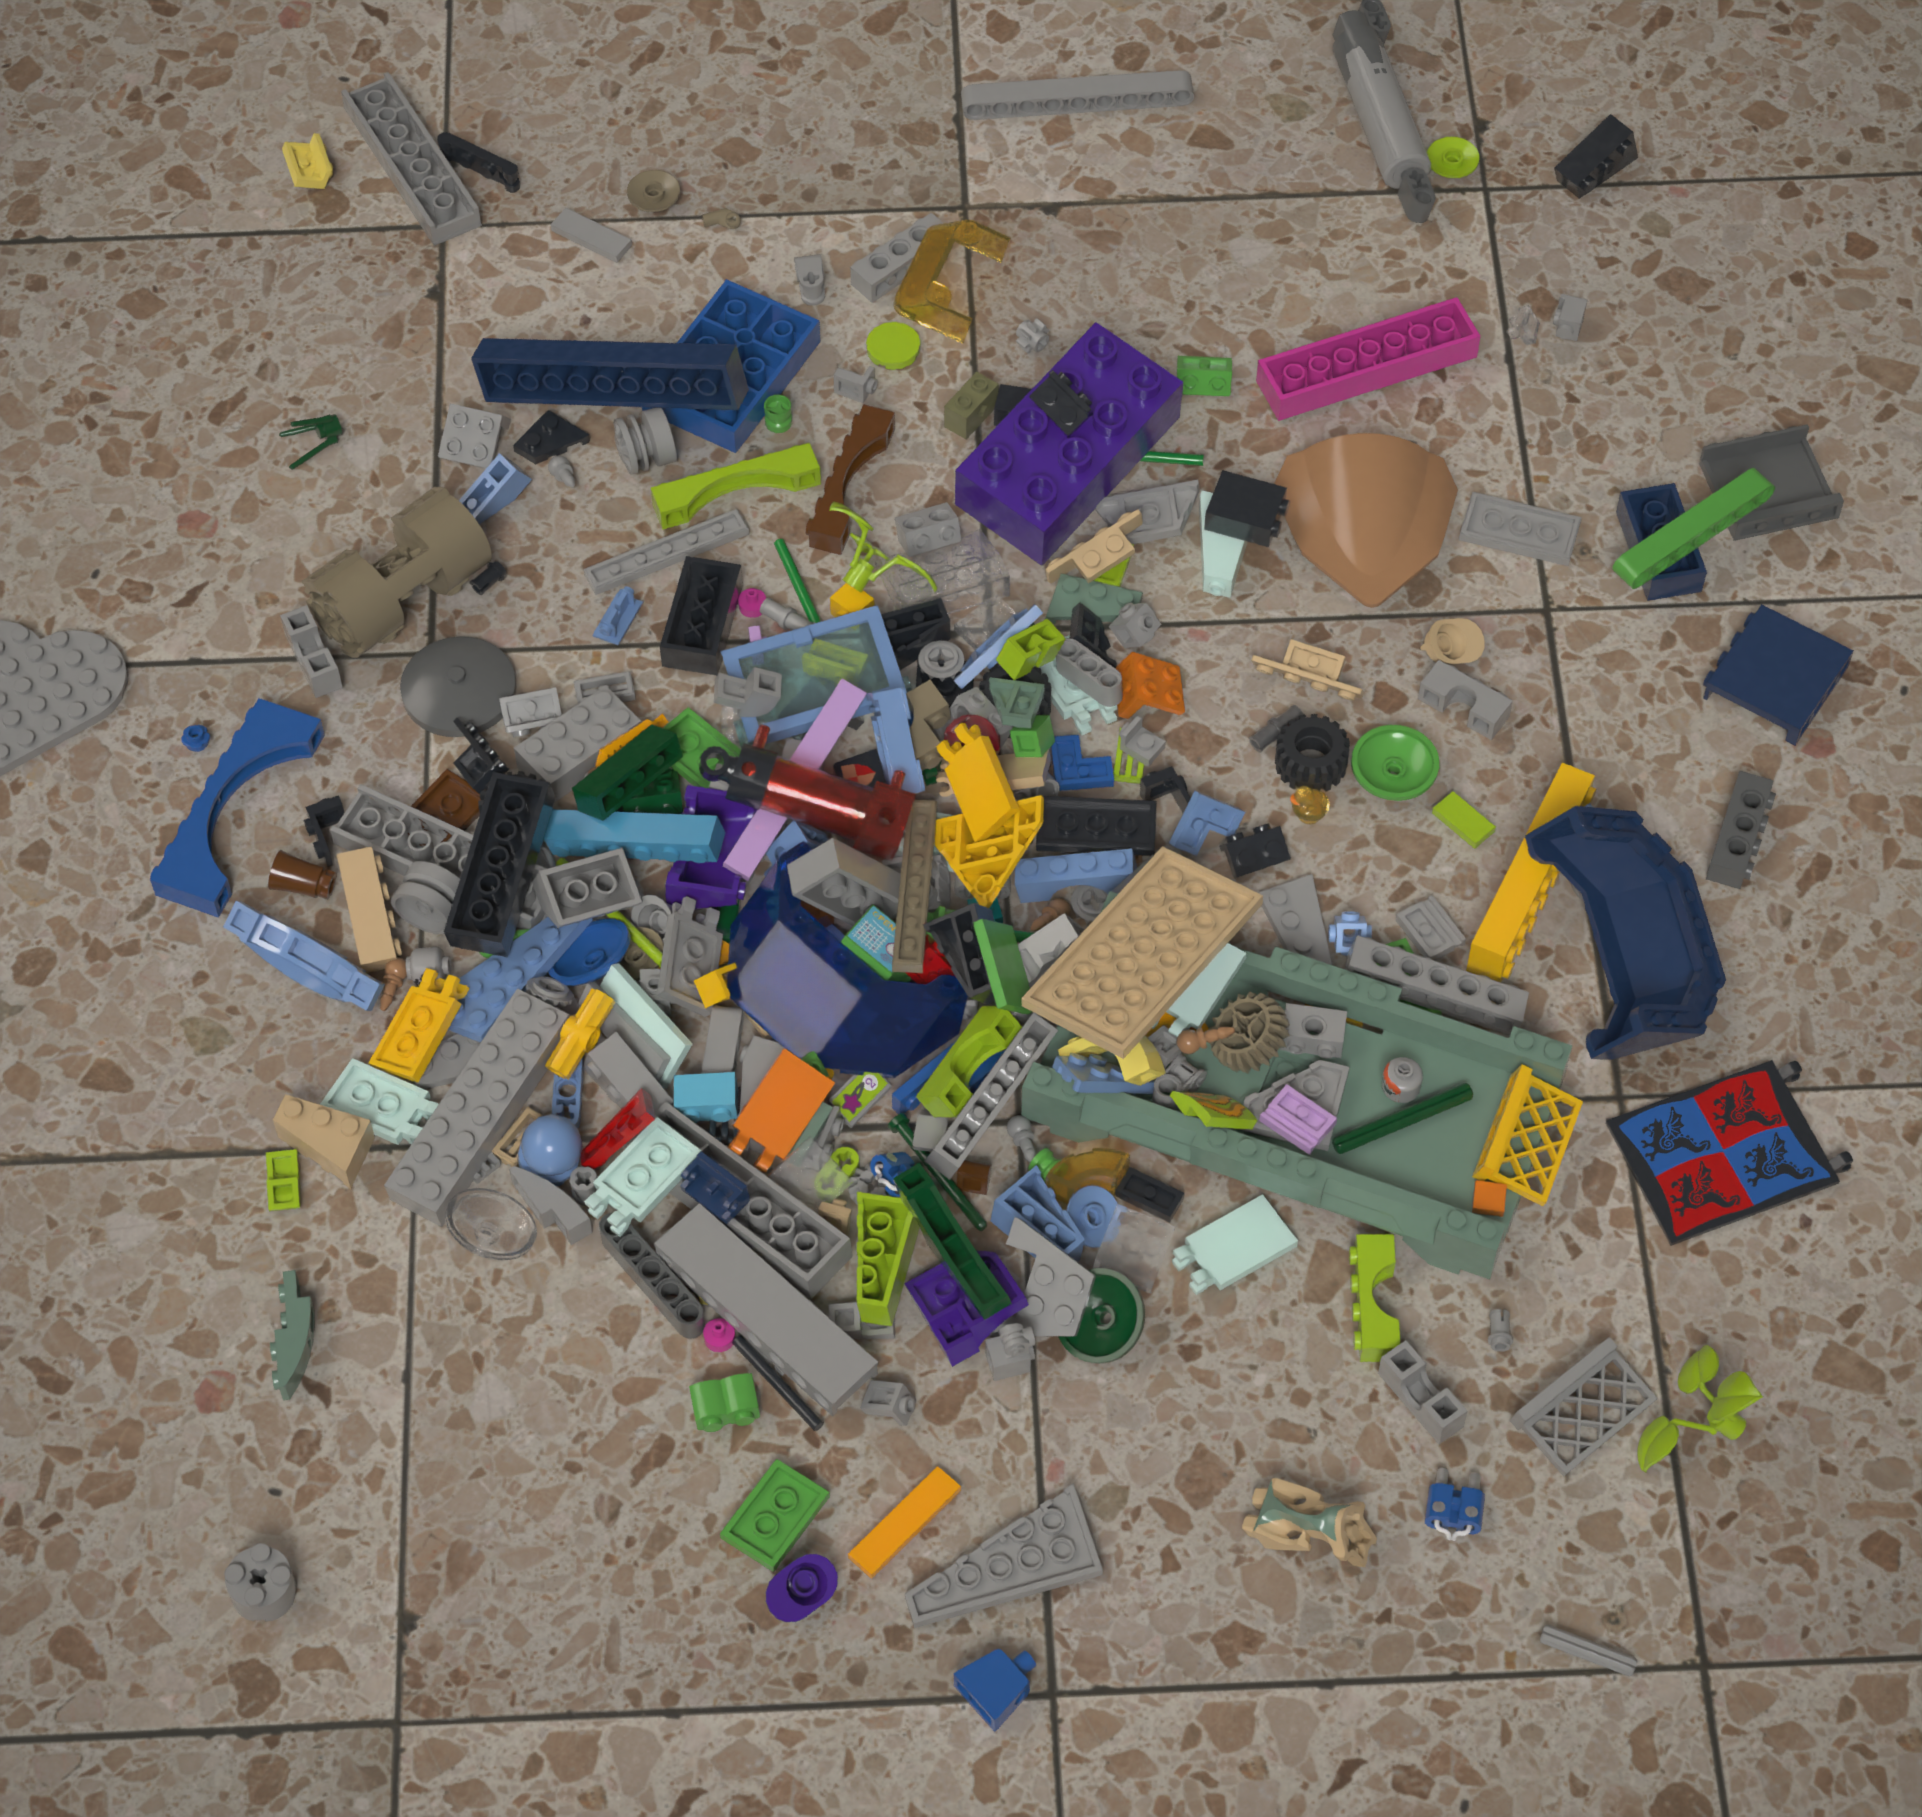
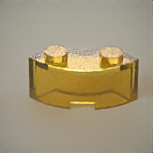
(1095, 1168)

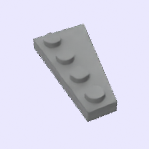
(1297, 918)

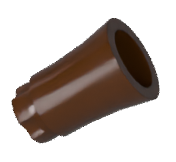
(300, 877)

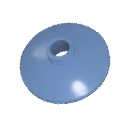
(1099, 1206)

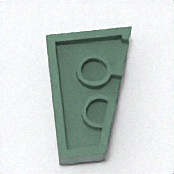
(1098, 597)

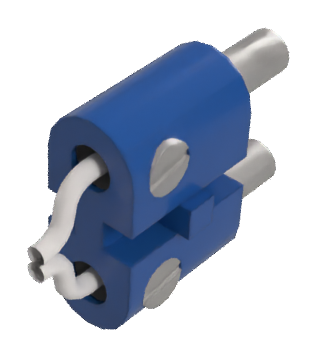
(890, 1165)
(1455, 1507)

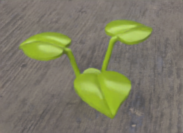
(861, 570)
(1732, 1397)

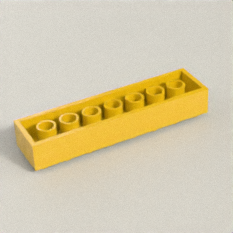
(1525, 884)

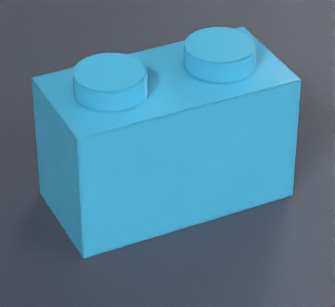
(707, 1096)

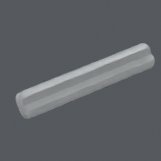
(1588, 1650)

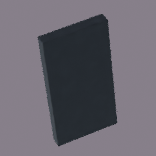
(1097, 825)

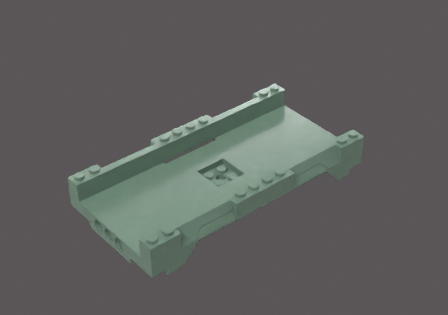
(1403, 1182)

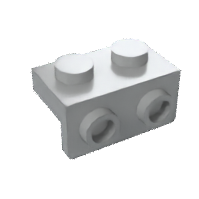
(529, 710)

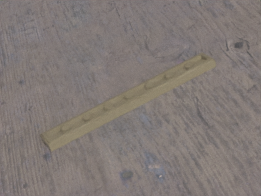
(914, 888)

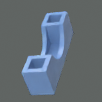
(1043, 876)

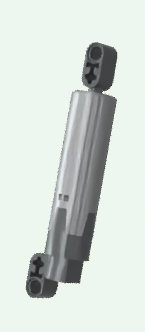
(1383, 107)

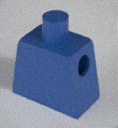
(995, 1685)

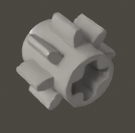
(1032, 335)

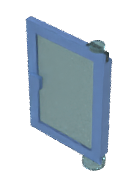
(811, 667)

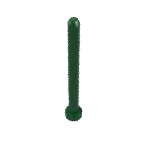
(900, 1125)

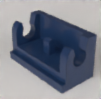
(714, 1188)

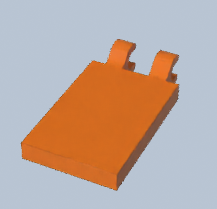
(780, 1108)

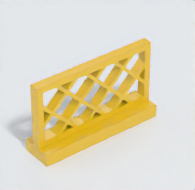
(1508, 1119)

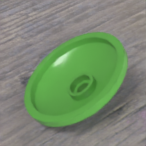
(1397, 751)

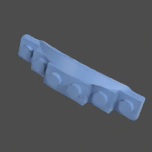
(303, 957)

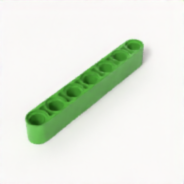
(1693, 528)

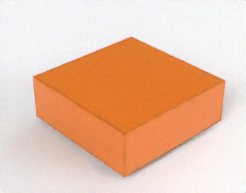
(1489, 1198)

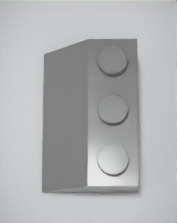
(586, 888)

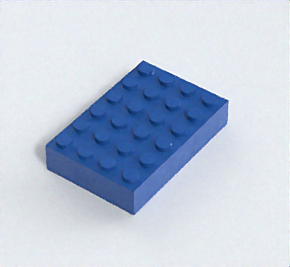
(771, 347)

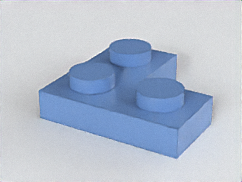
(1202, 815)

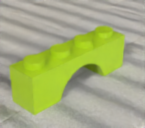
(985, 1035)
(1373, 1263)

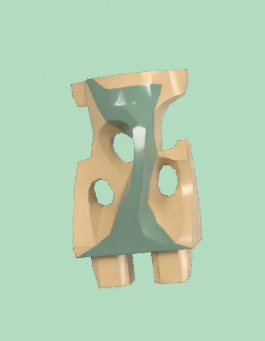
(1314, 1518)

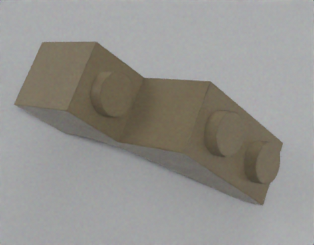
(929, 713)

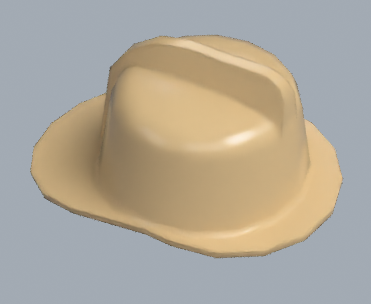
(1454, 641)

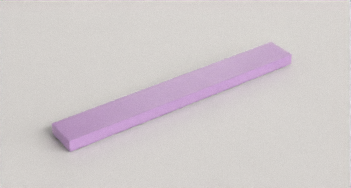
(811, 752)

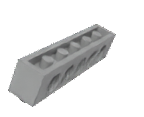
(1448, 994)
(991, 1096)

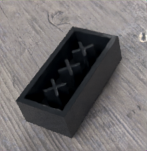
(701, 615)

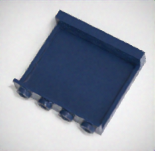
(1779, 671)

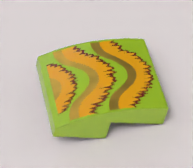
(1214, 1109)

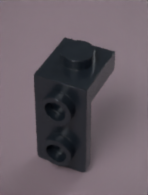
(1162, 783)
(322, 815)

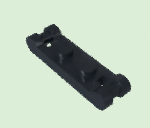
(479, 160)

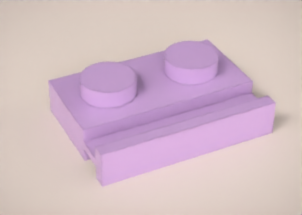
(1298, 1119)

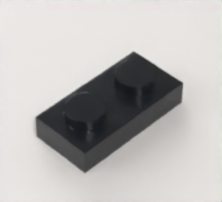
(1149, 1194)

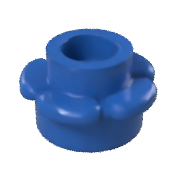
(195, 743)

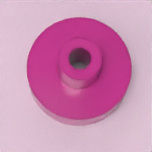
(750, 602)
(718, 1335)

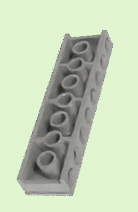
(412, 160)
(387, 830)
(765, 1309)

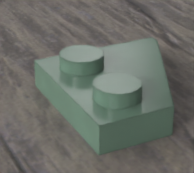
(1016, 701)

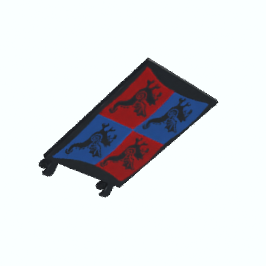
(1724, 1151)

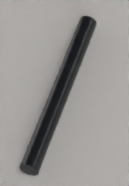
(778, 1383)

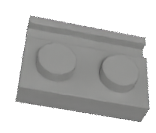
(1430, 928)

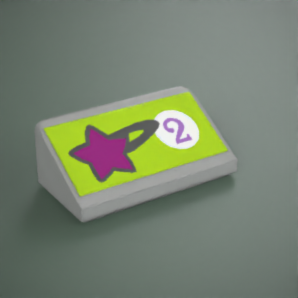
(859, 1096)

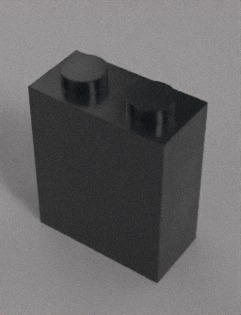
(1246, 508)

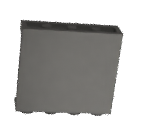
(1790, 465)

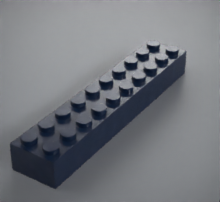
(610, 373)

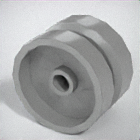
(425, 896)

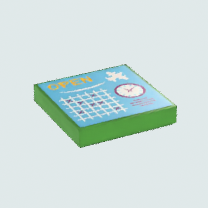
(873, 941)

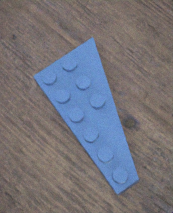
(499, 977)

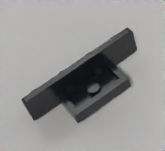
(479, 759)

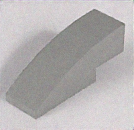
(551, 1205)

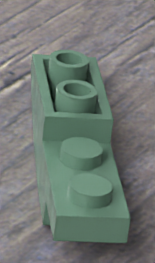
(295, 1339)

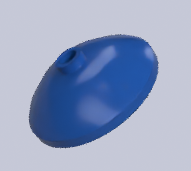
(592, 953)

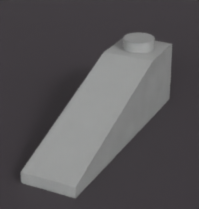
(756, 1062)

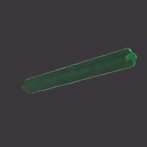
(1402, 1118)

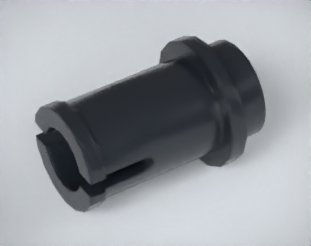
(492, 574)

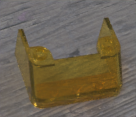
(928, 301)

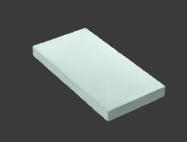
(649, 1017)

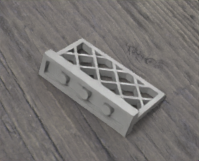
(1566, 1385)

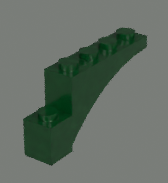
(950, 1242)

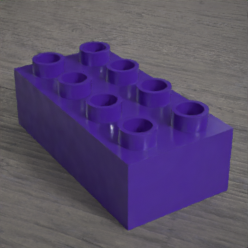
(1039, 483)

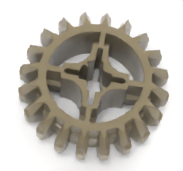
(1258, 1032)

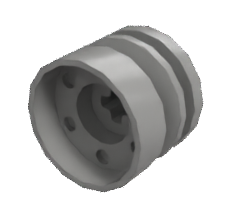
(644, 440)

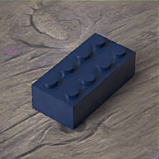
(1644, 513)

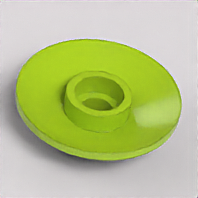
(1453, 157)

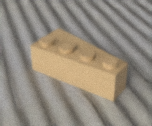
(367, 908)

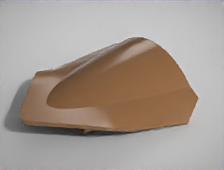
(1368, 510)

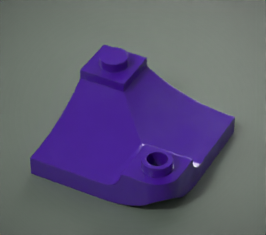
(952, 1315)

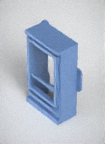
(894, 737)

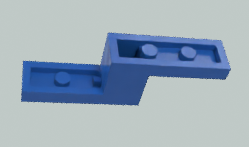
(905, 1096)

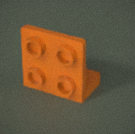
(1150, 684)

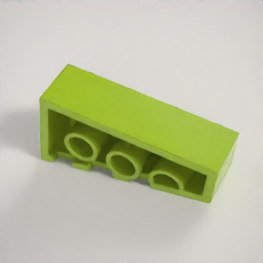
(884, 1254)

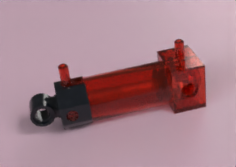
(814, 796)

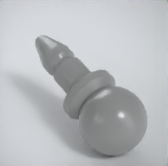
(561, 470)
(1020, 1130)

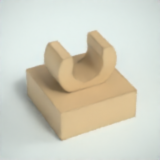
(836, 1214)

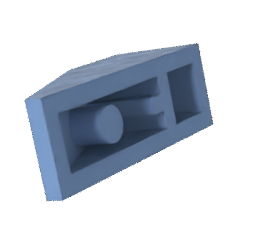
(495, 488)

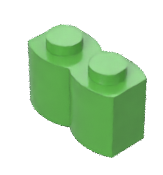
(724, 1402)

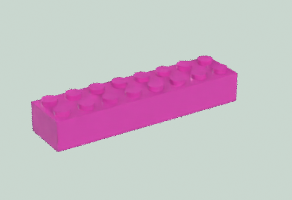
(1367, 358)

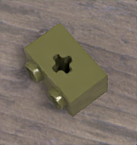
(970, 405)

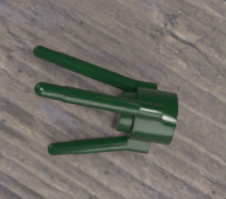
(326, 427)

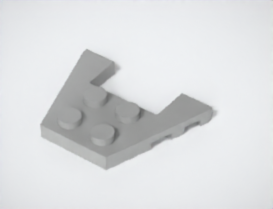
(1055, 1289)

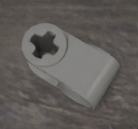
(810, 278)
(1178, 1077)

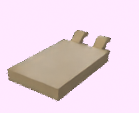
(1019, 771)

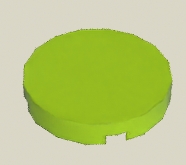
(893, 345)

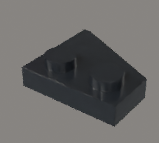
(549, 438)
(1089, 631)

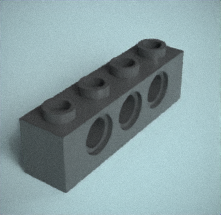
(1751, 792)

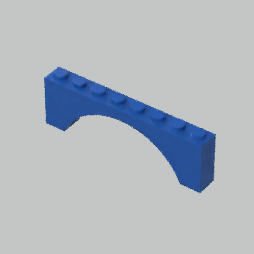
(266, 739)

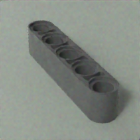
(658, 1287)

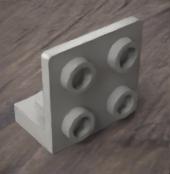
(471, 435)

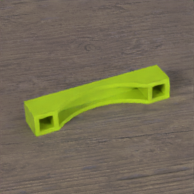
(786, 469)

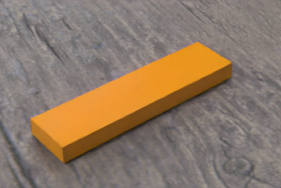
(904, 1522)

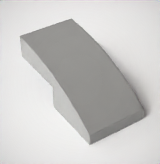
(848, 1319)

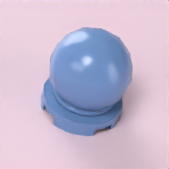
(550, 1148)

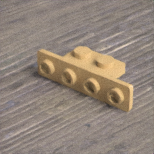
(1100, 553)
(1310, 665)

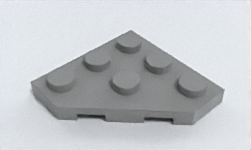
(1320, 1083)

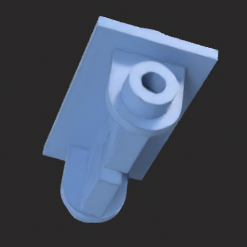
(618, 616)

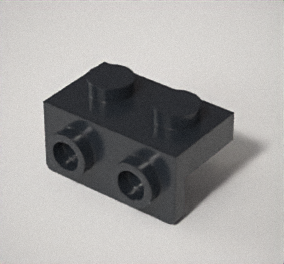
(1255, 851)

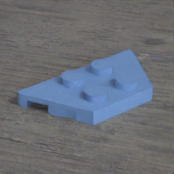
(989, 650)
(1096, 1075)

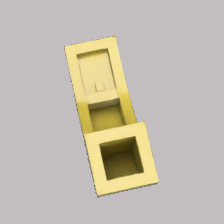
(1138, 1067)

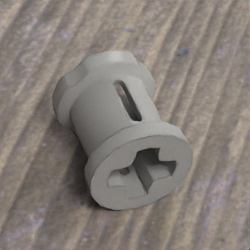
(582, 1183)

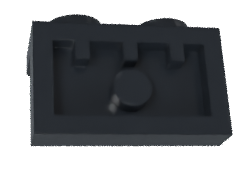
(1061, 403)

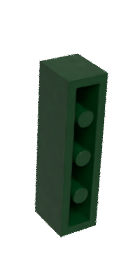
(627, 772)

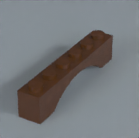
(869, 437)

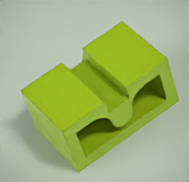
(1029, 648)

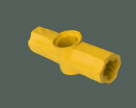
(580, 1034)

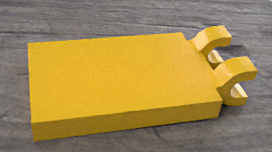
(978, 782)
(419, 1026)

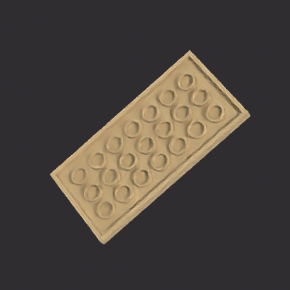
(1142, 952)

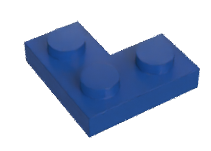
(1075, 772)

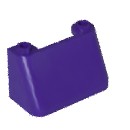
(710, 881)

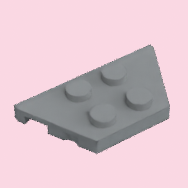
(1162, 510)

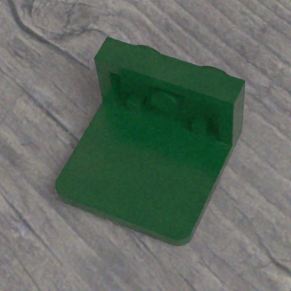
(659, 796)

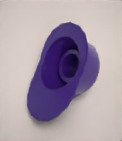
(801, 1587)

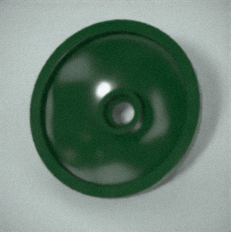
(1111, 1341)

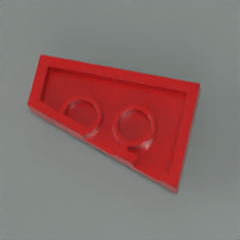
(621, 1128)

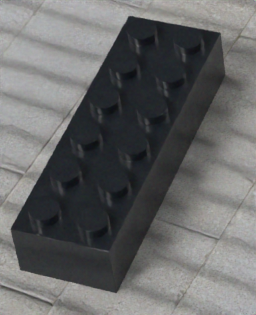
(499, 864)

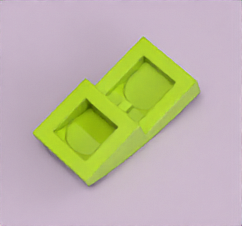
(283, 1180)

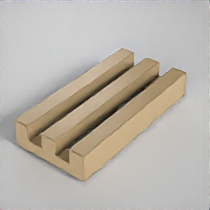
(507, 1158)

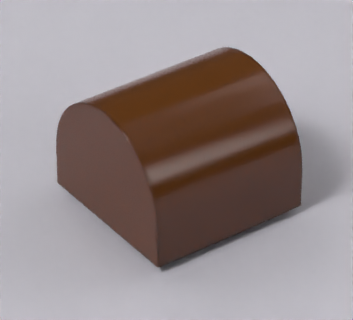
(974, 1177)

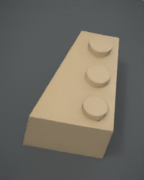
(325, 1135)

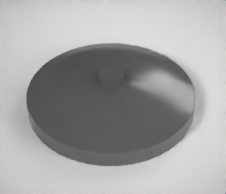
(456, 680)

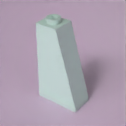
(1219, 555)

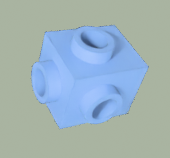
(1348, 920)

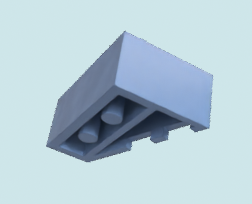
(1037, 1206)

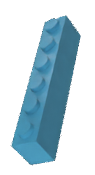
(639, 834)

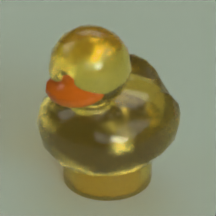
(1309, 804)

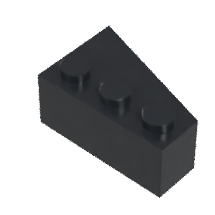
(1597, 157)
(914, 628)
(961, 948)

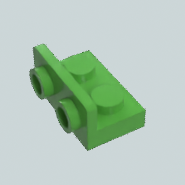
(1205, 375)

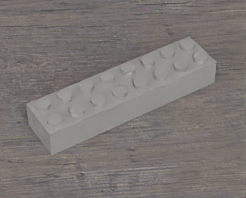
(477, 1107)
(774, 1222)

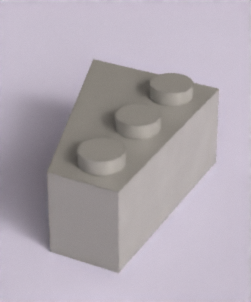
(622, 1073)

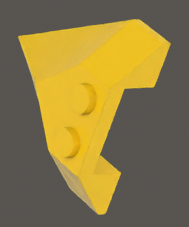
(988, 863)

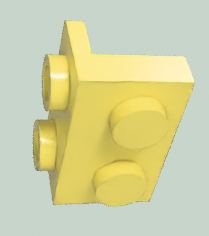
(308, 163)

